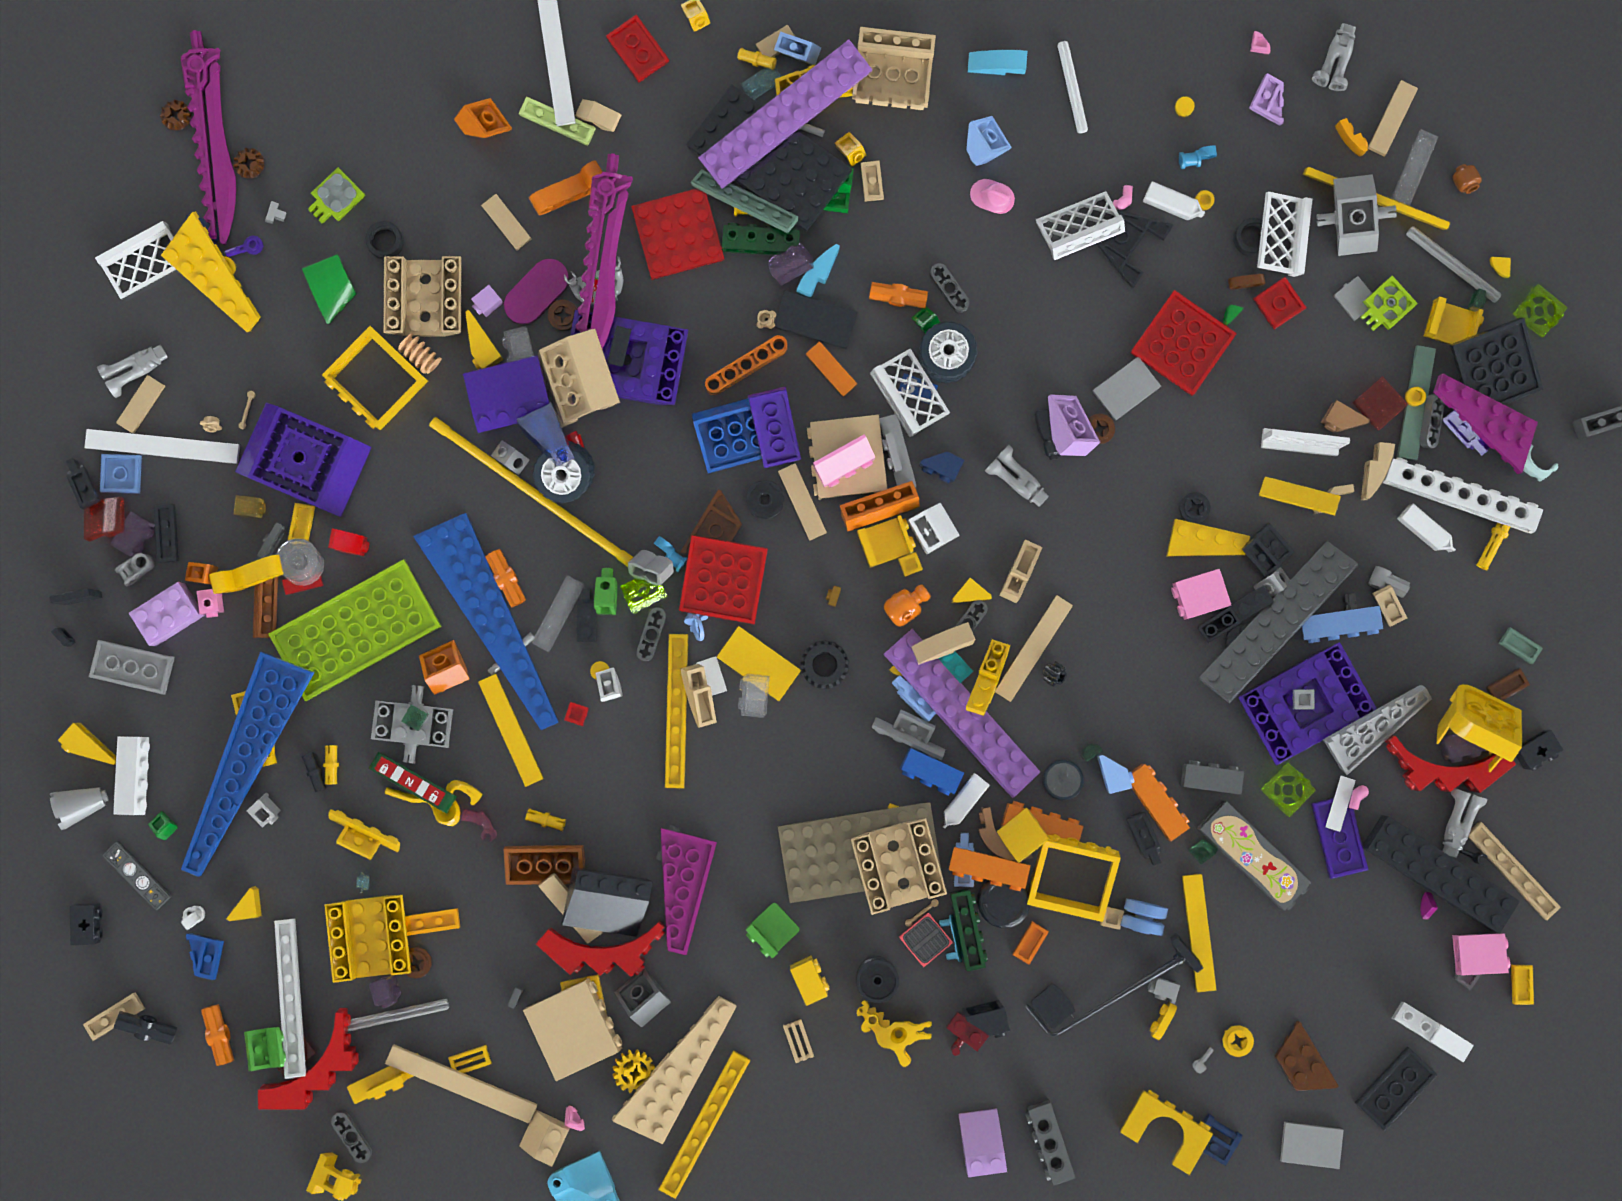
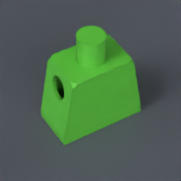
(606, 600)

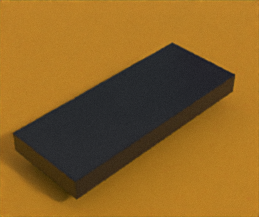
(619, 346)

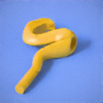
(453, 816)

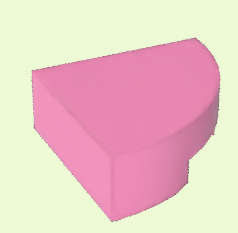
(1259, 43)
(573, 1119)

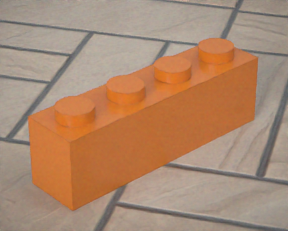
(879, 506)
(1157, 802)
(1049, 823)
(989, 867)

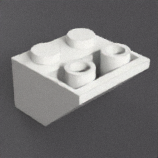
(933, 528)

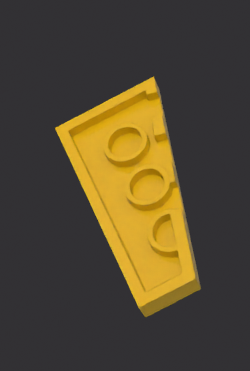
(1202, 540)

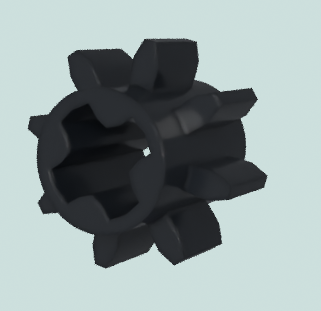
(1054, 673)

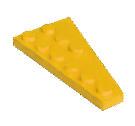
(206, 268)

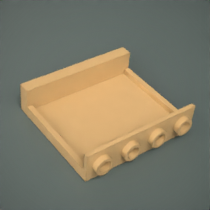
(832, 435)
(573, 1029)

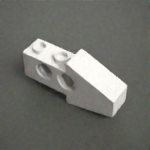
(1432, 1031)

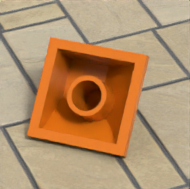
(482, 119)

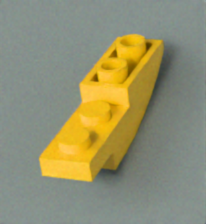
(988, 677)

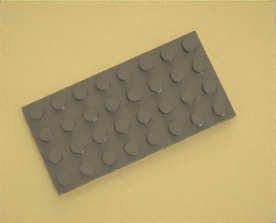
(821, 855)

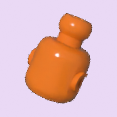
(905, 605)

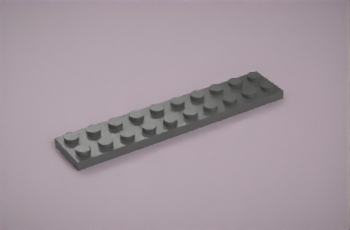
(1278, 622)

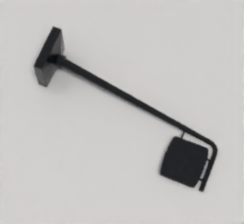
(1055, 1006)

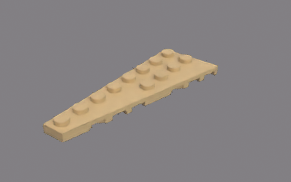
(664, 1093)

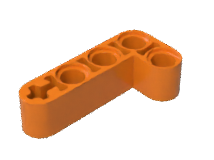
(565, 190)

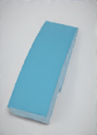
(998, 62)
(819, 273)

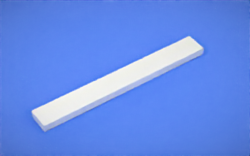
(556, 62)
(162, 446)
(290, 998)

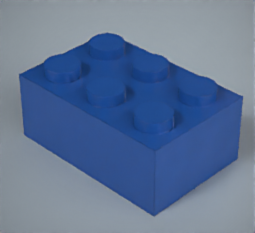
(931, 771)

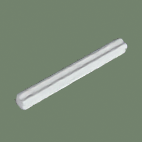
(1072, 87)

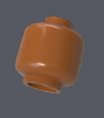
(1467, 178)

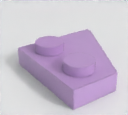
(1269, 99)

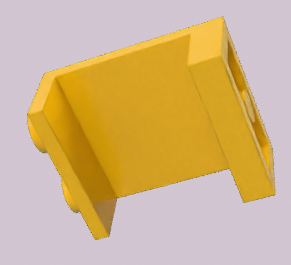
(1452, 323)
(886, 541)

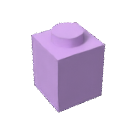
(486, 301)

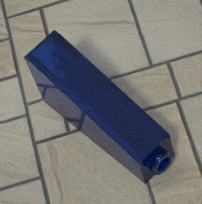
(547, 434)

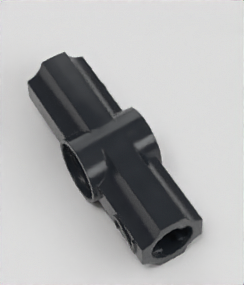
(145, 1027)

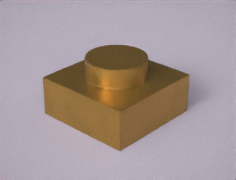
(832, 596)

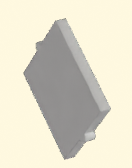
(1352, 297)

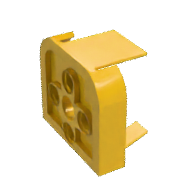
(1484, 722)

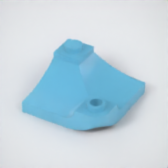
(584, 1181)

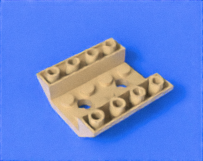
(408, 298)
(582, 374)
(884, 868)

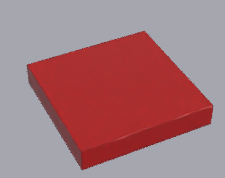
(1279, 303)

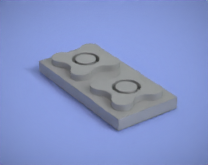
(131, 667)

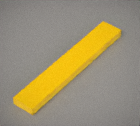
(510, 730)
(1199, 931)

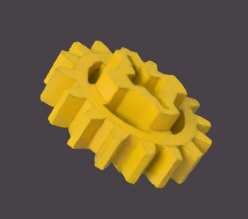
(626, 1068)

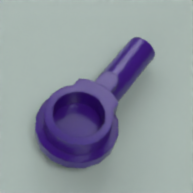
(252, 245)

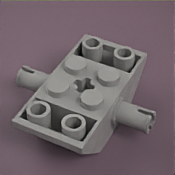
(1355, 195)
(388, 724)

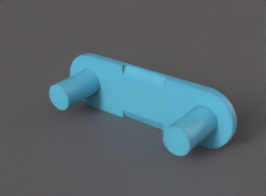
(951, 922)

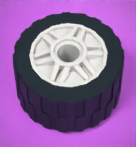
(949, 337)
(561, 486)

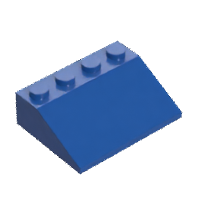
(727, 435)

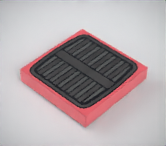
(925, 939)

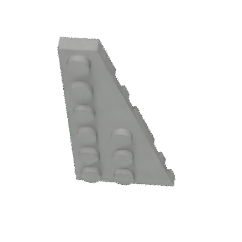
(1364, 736)

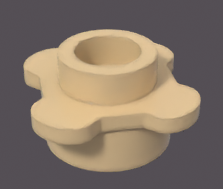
(762, 315)
(211, 424)

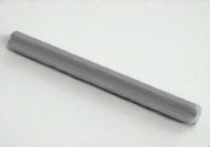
(1452, 263)
(398, 1014)

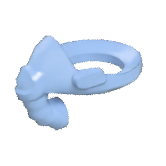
(694, 621)

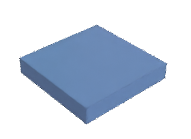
(120, 473)

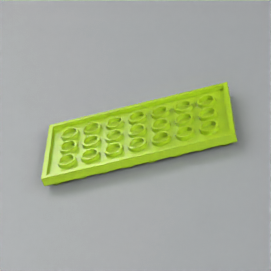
(357, 628)

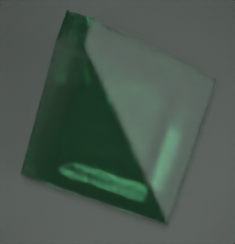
(1203, 851)

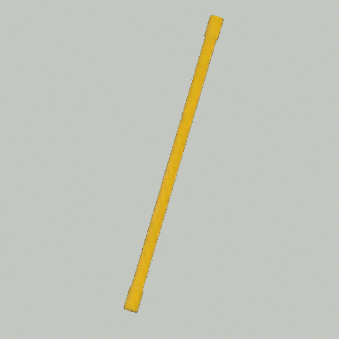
(445, 430)

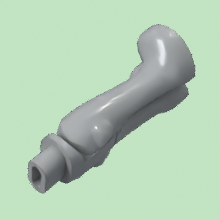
(1340, 48)
(142, 363)
(1025, 484)
(1456, 831)

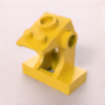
(345, 1184)

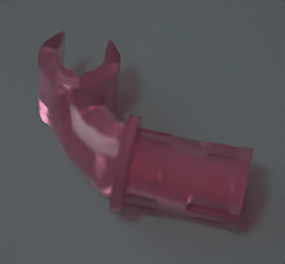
(481, 819)

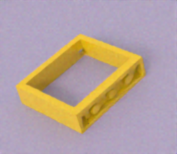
(349, 354)
(1069, 906)

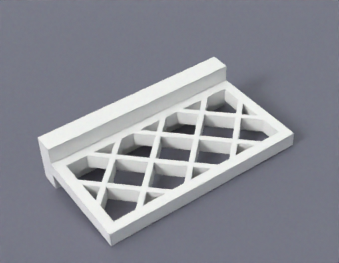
(1086, 235)
(1299, 239)
(129, 247)
(894, 397)
(1302, 442)

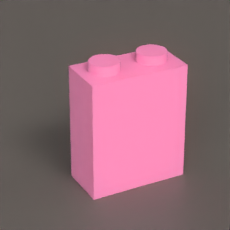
(1201, 594)
(1481, 954)

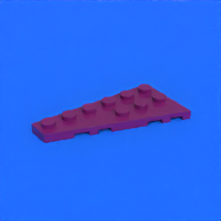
(1492, 421)
(685, 873)

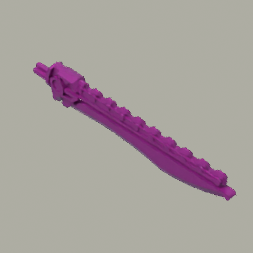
(202, 75)
(602, 201)

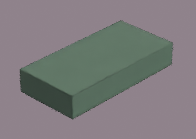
(1520, 645)

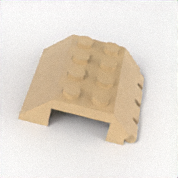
(899, 68)

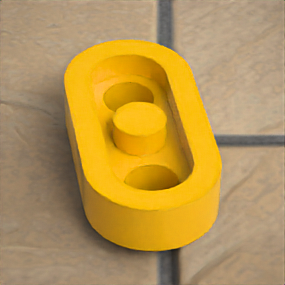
(1166, 1014)

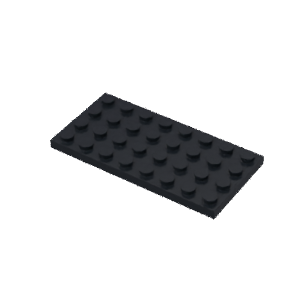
(791, 176)

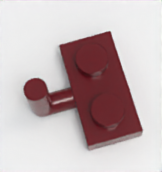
(966, 1033)

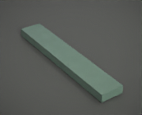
(745, 202)
(1413, 416)

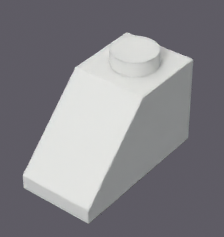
(608, 684)

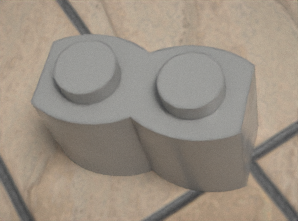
(650, 567)

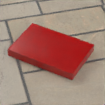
(637, 48)

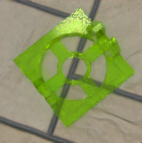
(1559, 309)
(647, 600)
(1289, 770)

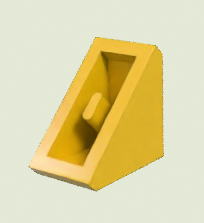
(971, 592)
(247, 907)

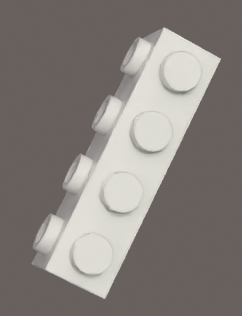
(131, 775)

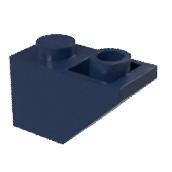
(944, 464)

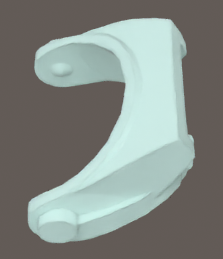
(1532, 470)

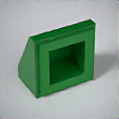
(1230, 313)
(925, 319)
(162, 826)

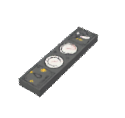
(137, 875)

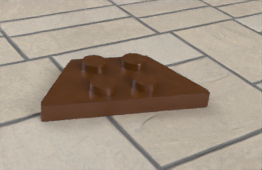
(717, 522)
(1303, 1062)

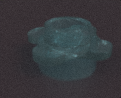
(362, 882)

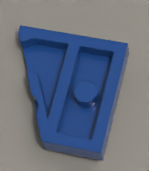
(205, 955)

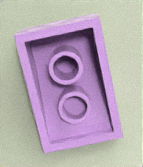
(1070, 426)
(982, 1143)

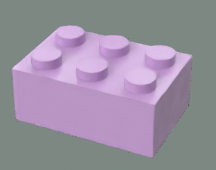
(166, 614)

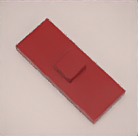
(291, 588)

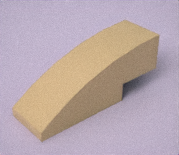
(1376, 469)
(1020, 571)
(943, 643)
(699, 694)

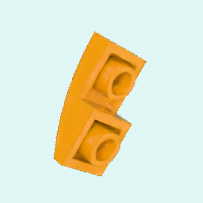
(1357, 142)

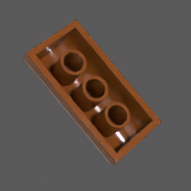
(537, 862)

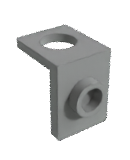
(507, 455)
(1274, 583)

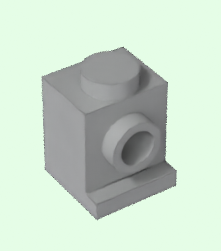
(264, 811)
(1164, 989)

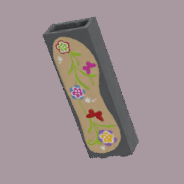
(1254, 856)

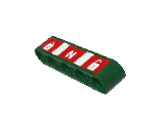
(412, 782)

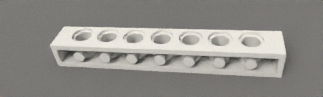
(1527, 523)

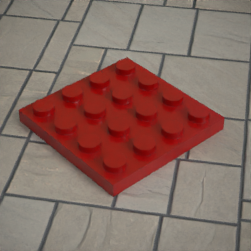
(677, 233)
(1183, 343)
(723, 579)

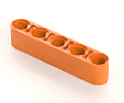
(741, 373)

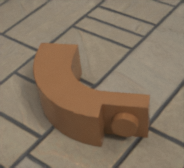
(991, 838)

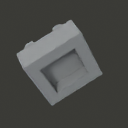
(274, 213)
(1303, 699)

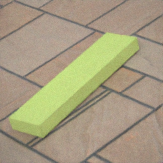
(545, 116)

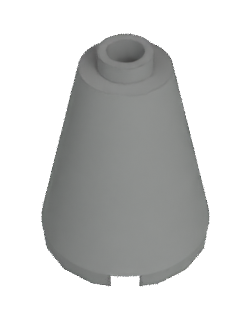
(76, 804)

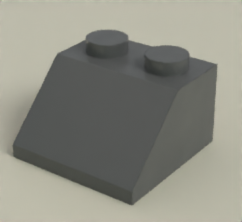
(642, 997)

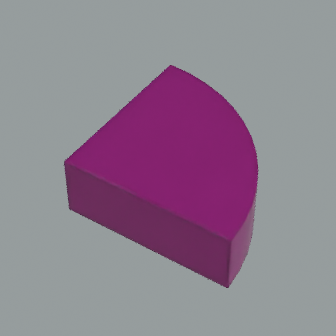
(1428, 905)

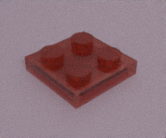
(1380, 403)

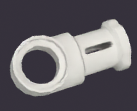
(192, 916)

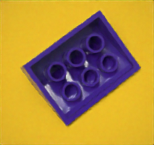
(506, 392)

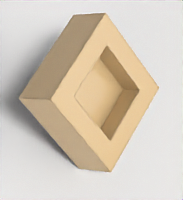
(1112, 918)

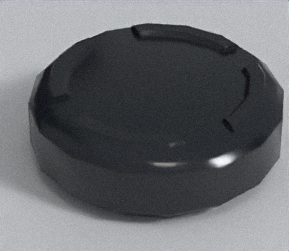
(1002, 905)

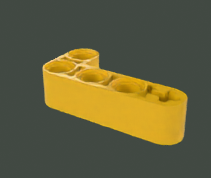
(246, 575)

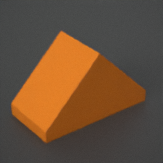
(199, 572)

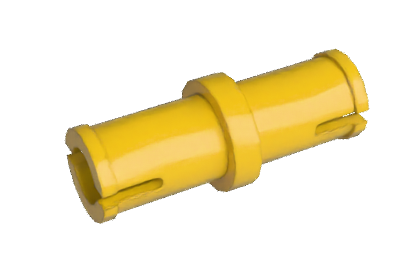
(757, 59)
(331, 764)
(545, 819)

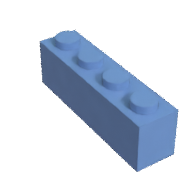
(1341, 623)

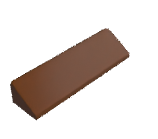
(265, 608)

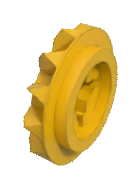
(1246, 1043)

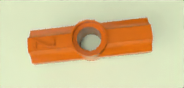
(898, 295)
(505, 578)
(217, 1035)

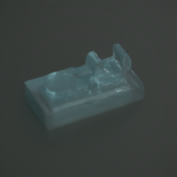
(760, 82)

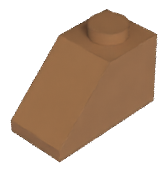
(1341, 417)

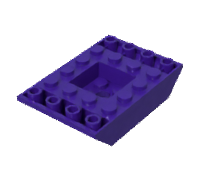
(655, 364)
(329, 462)
(1338, 702)

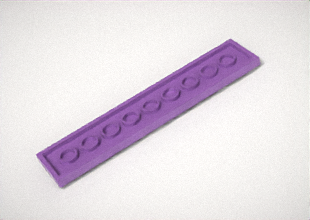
(785, 114)
(977, 732)

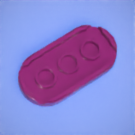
(536, 291)

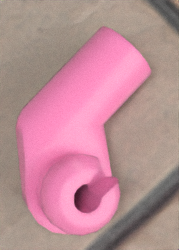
(1123, 202)
(1357, 795)

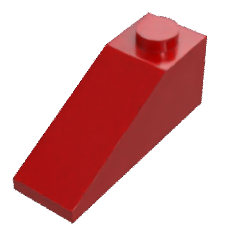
(348, 542)

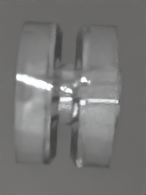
(311, 561)

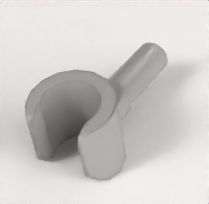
(1198, 1065)

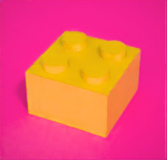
(808, 979)

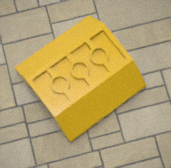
(367, 937)

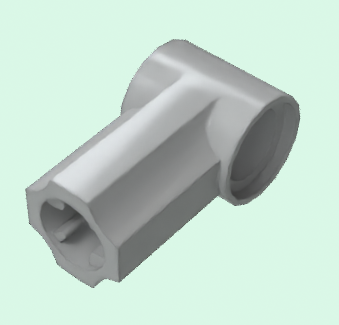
(1382, 577)

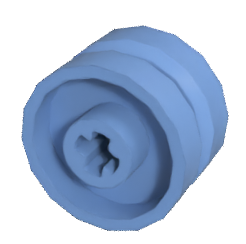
(1144, 916)

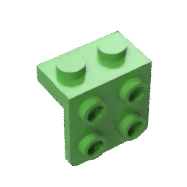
(772, 930)
(264, 1048)

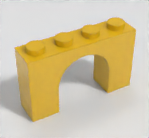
(1195, 1134)

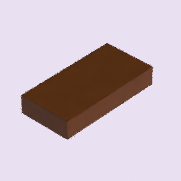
(1508, 685)

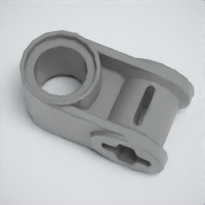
(132, 570)

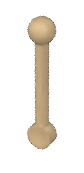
(251, 394)
(934, 903)

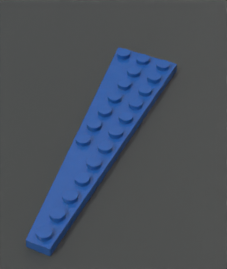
(470, 580)
(259, 722)

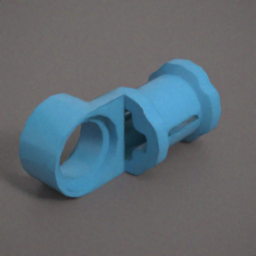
(1195, 158)
(678, 560)

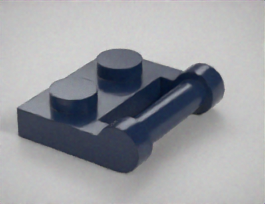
(1218, 1148)

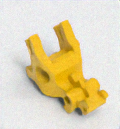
(892, 1036)

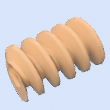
(418, 355)

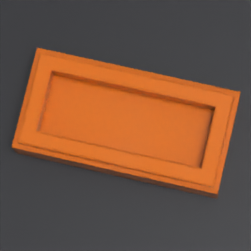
(1030, 942)

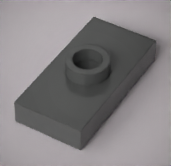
(271, 540)

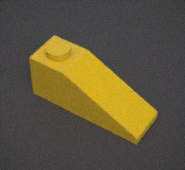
(480, 345)
(81, 741)

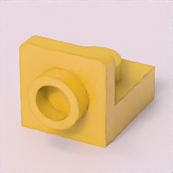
(696, 14)
(851, 148)

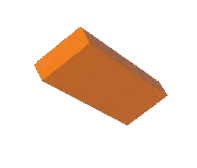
(831, 369)

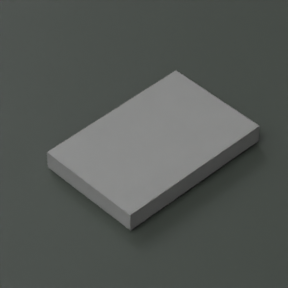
(1126, 388)
(1311, 1145)

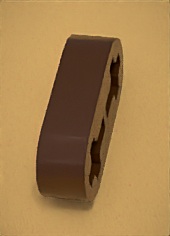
(1246, 281)

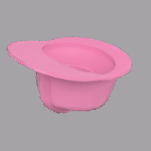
(992, 196)

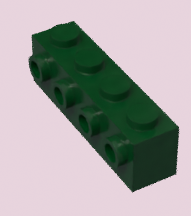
(758, 240)
(967, 929)

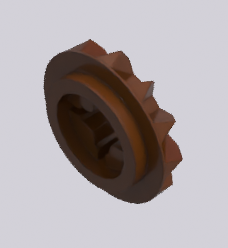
(184, 115)
(255, 167)
(557, 308)
(1103, 420)
(424, 966)

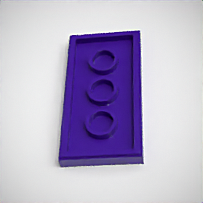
(774, 427)
(1341, 849)

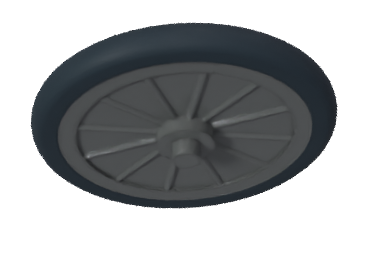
(1063, 780)

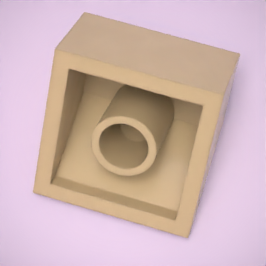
(544, 1137)

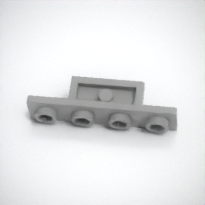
(896, 449)
(912, 732)

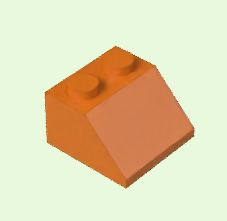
(443, 667)

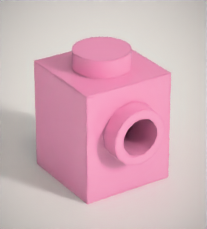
(210, 603)

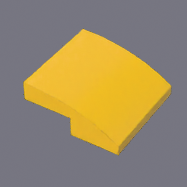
(1023, 835)

